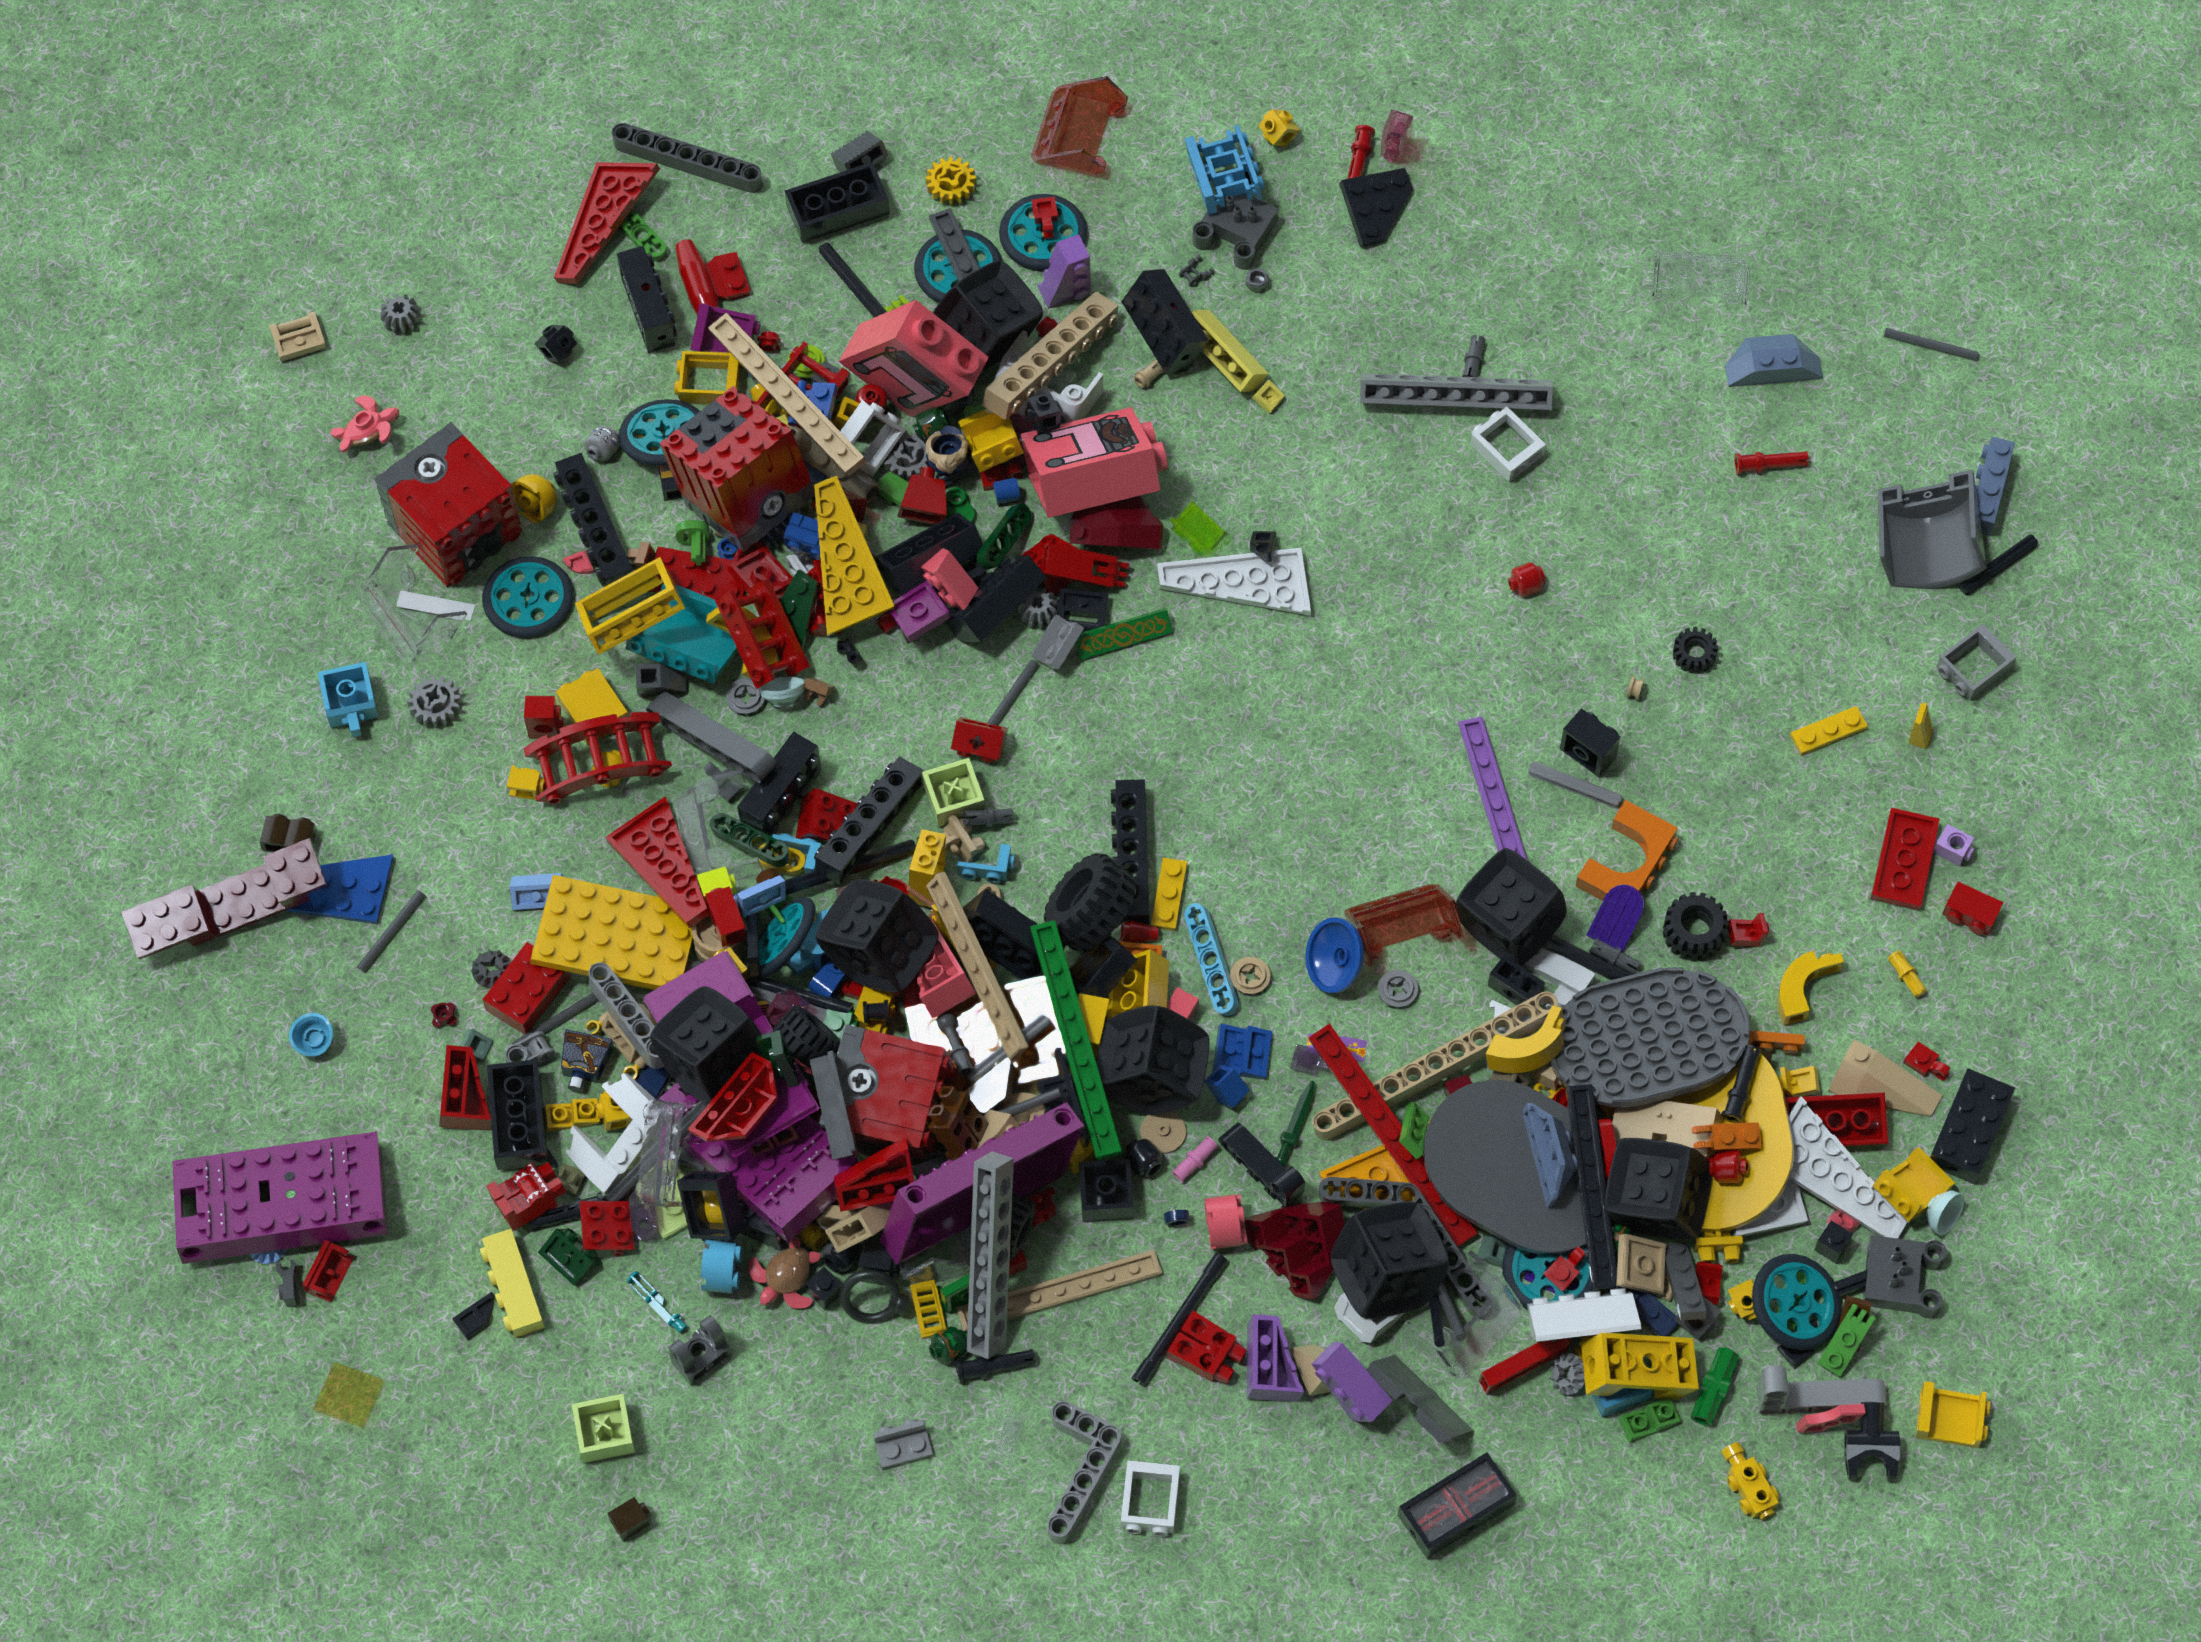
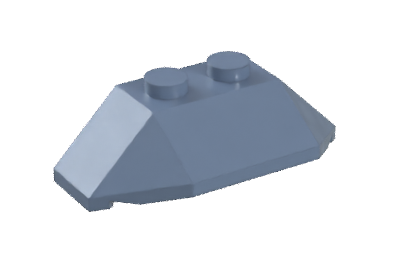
(1772, 361)
(1550, 1151)

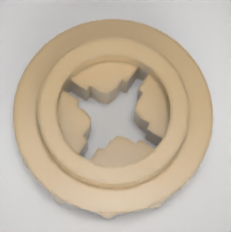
(1246, 965)

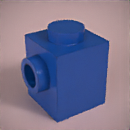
(1226, 1086)

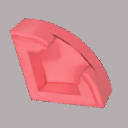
(579, 563)
(1844, 1221)

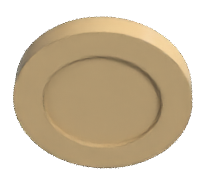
(1164, 1130)

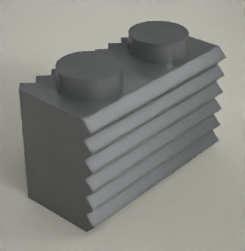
(859, 151)

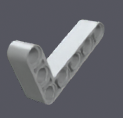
(624, 1005)
(1809, 1396)
(1086, 1470)

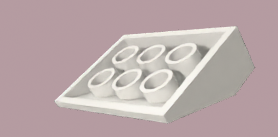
(1583, 1315)

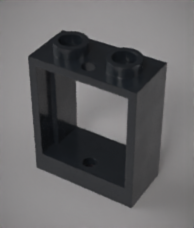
(1101, 968)
(693, 1204)

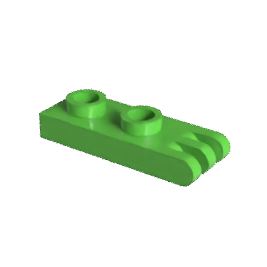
(1846, 1341)

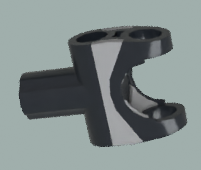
(1870, 1441)

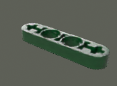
(1001, 532)
(751, 838)

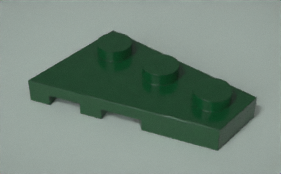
(799, 603)

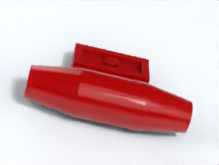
(707, 282)

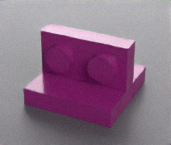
(919, 612)

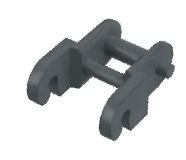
(1202, 275)

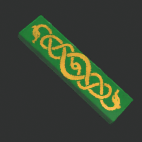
(1123, 633)

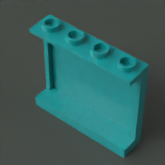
(687, 640)

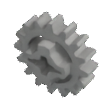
(902, 463)
(439, 708)

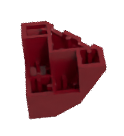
(1117, 524)
(1298, 1243)

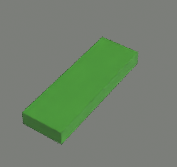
(1414, 1129)

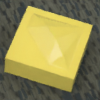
(1268, 396)

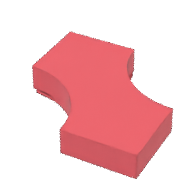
(1838, 1416)

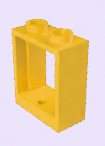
(711, 360)
(927, 862)

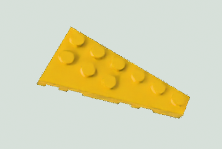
(849, 573)

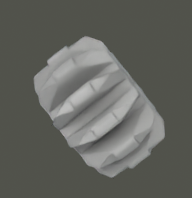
(408, 314)
(1038, 615)

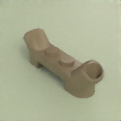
(857, 482)

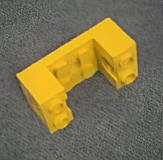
(1617, 1363)

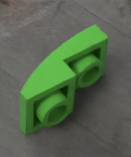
(892, 488)
(1649, 1420)

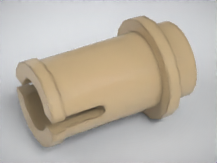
(1144, 377)

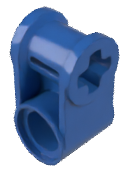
(828, 980)

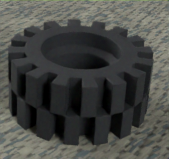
(1695, 637)

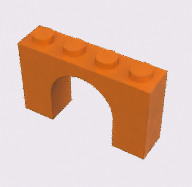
(1650, 833)

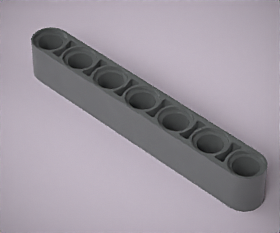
(679, 150)
(712, 737)

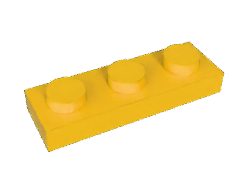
(1828, 730)
(1169, 894)

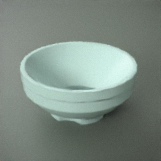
(783, 691)
(1944, 1211)

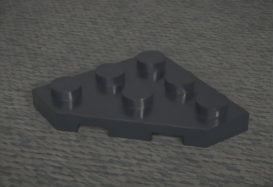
(1375, 203)

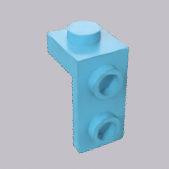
(806, 846)
(992, 874)

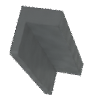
(834, 1106)

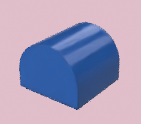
(1006, 490)

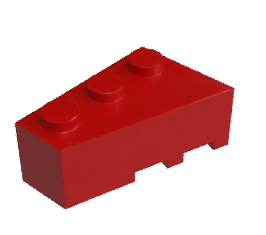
(462, 1094)
(875, 1178)

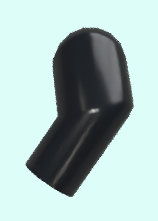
(850, 651)

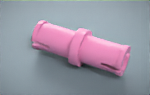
(1195, 1159)

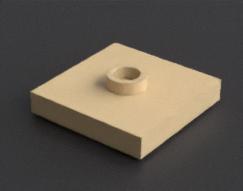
(1641, 1264)

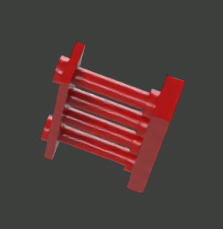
(798, 356)
(774, 618)

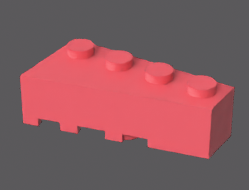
(942, 980)

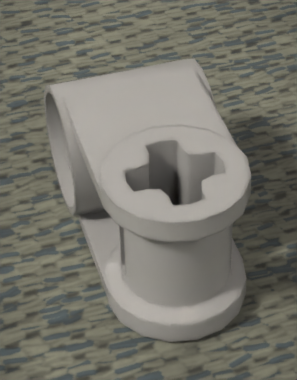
(531, 1048)

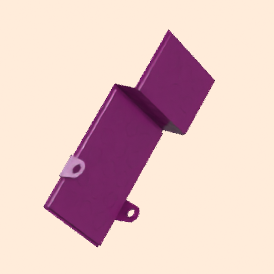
(723, 976)

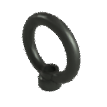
(897, 1301)

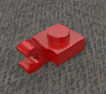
(1045, 212)
(1000, 473)
(1925, 1060)
(1564, 1271)

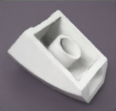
(1364, 1328)

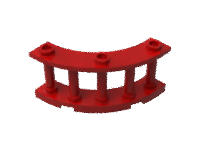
(590, 730)

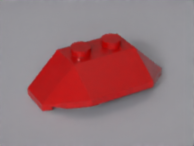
(739, 1103)

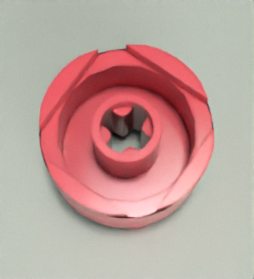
(1225, 1221)

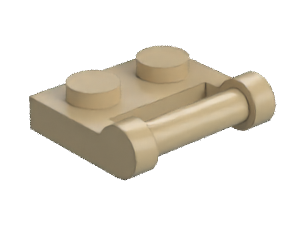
(299, 341)

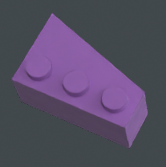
(1068, 273)
(1269, 1363)
(1351, 1383)

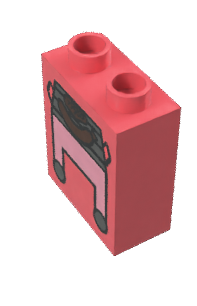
(914, 358)
(1093, 461)

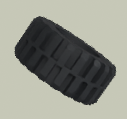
(1090, 901)

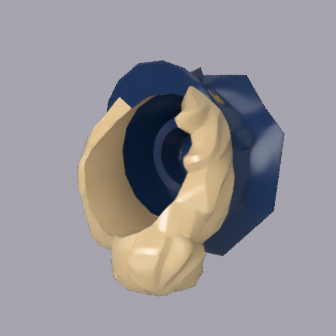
(948, 451)

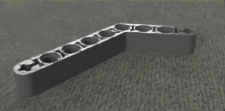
(1394, 1190)

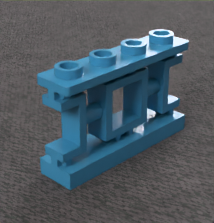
(1228, 182)

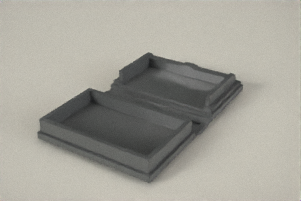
(1431, 1411)

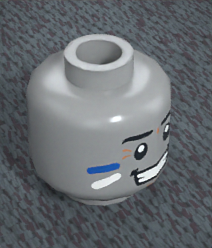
(602, 443)

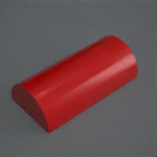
(1850, 1117)

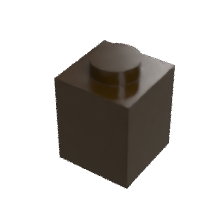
(629, 1518)

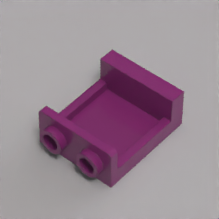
(705, 341)

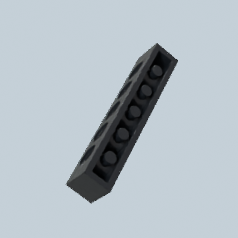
(576, 470)
(1132, 793)
(868, 820)

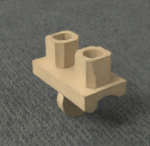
(959, 841)

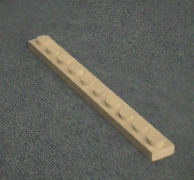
(787, 395)

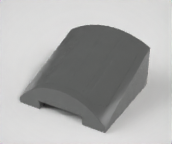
(1931, 533)

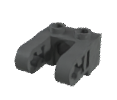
(709, 1338)

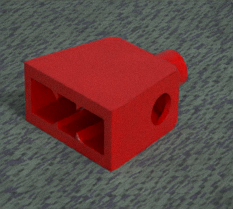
(924, 498)

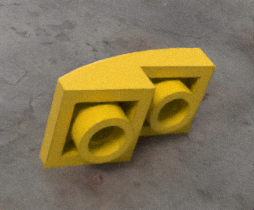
(577, 1113)

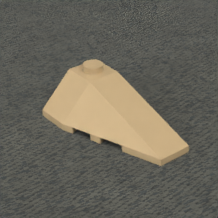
(1871, 1072)

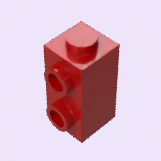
(725, 916)

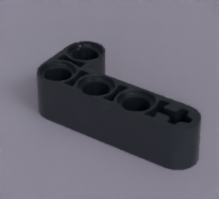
(1262, 1166)

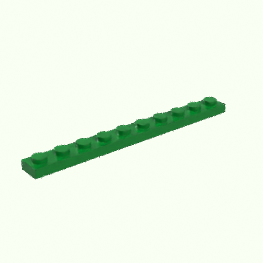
(1075, 1040)

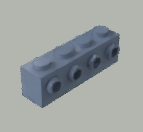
(1992, 480)

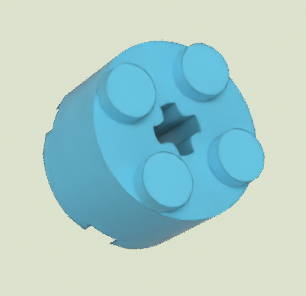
(720, 1266)

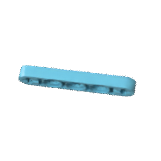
(1219, 967)

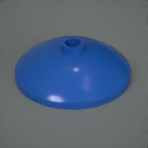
(1334, 955)

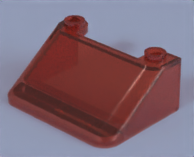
(1077, 123)

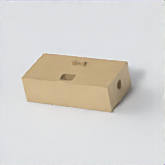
(1665, 1122)

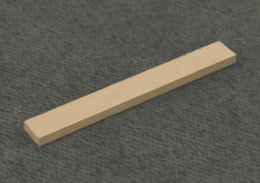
(977, 966)
(1077, 1286)

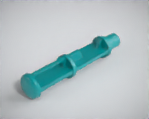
(656, 1301)

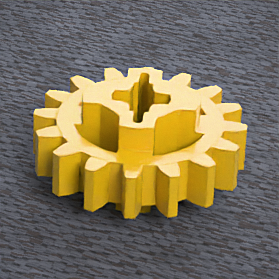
(950, 178)

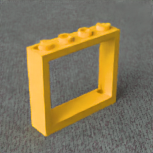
(635, 618)

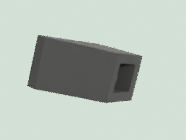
(655, 678)

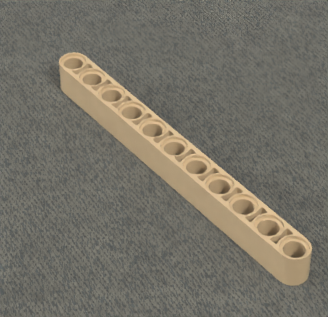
(1441, 1055)

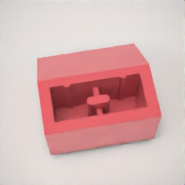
(950, 578)

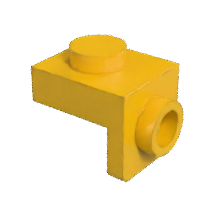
(1799, 1081)

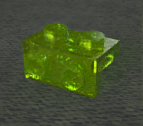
(1198, 528)

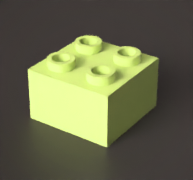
(952, 790)
(603, 1428)

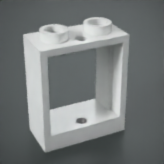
(882, 443)
(1519, 463)
(1153, 1472)

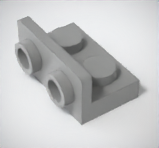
(1056, 642)
(902, 1444)

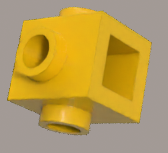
(1278, 127)
(611, 1113)
(1737, 1303)

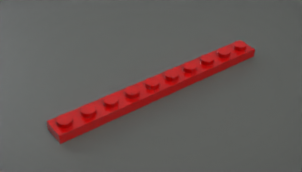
(1385, 1127)

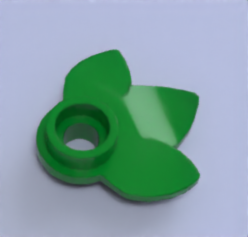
(961, 507)

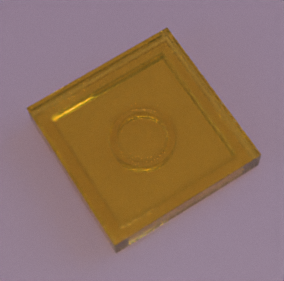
(347, 1394)

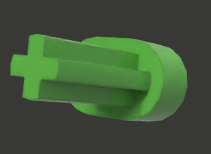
(697, 538)

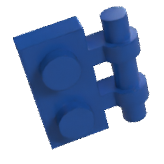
(821, 395)

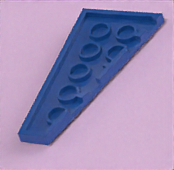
(352, 892)

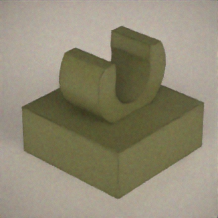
(571, 1179)

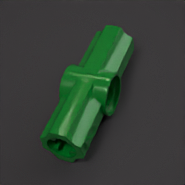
(1714, 1386)

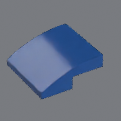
(1243, 1050)

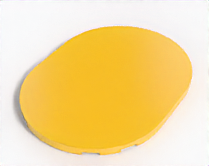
(1769, 1167)

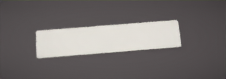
(433, 604)

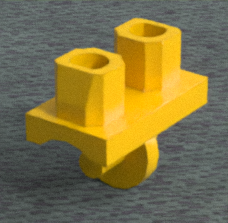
(1718, 1242)

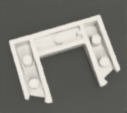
(1558, 970)
(609, 1169)

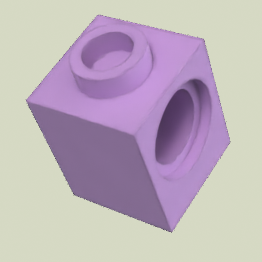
(1954, 836)

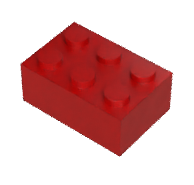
(524, 991)

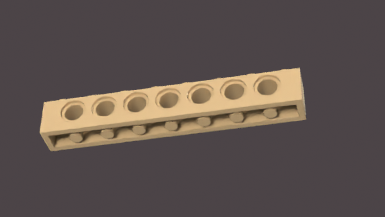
(1050, 355)

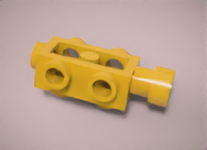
(1750, 1486)

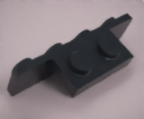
(1066, 1083)

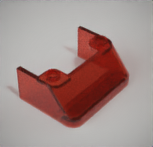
(1404, 917)

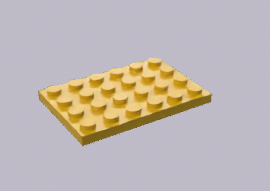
(612, 926)

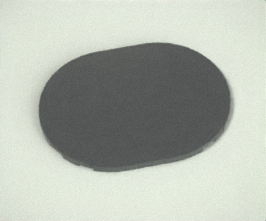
(1652, 1036)
(1487, 1171)

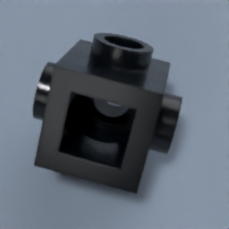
(556, 342)
(1043, 413)

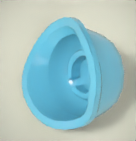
(311, 1034)

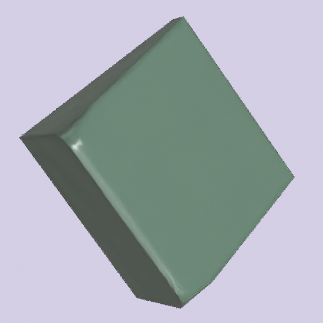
(478, 1042)
(1492, 1250)

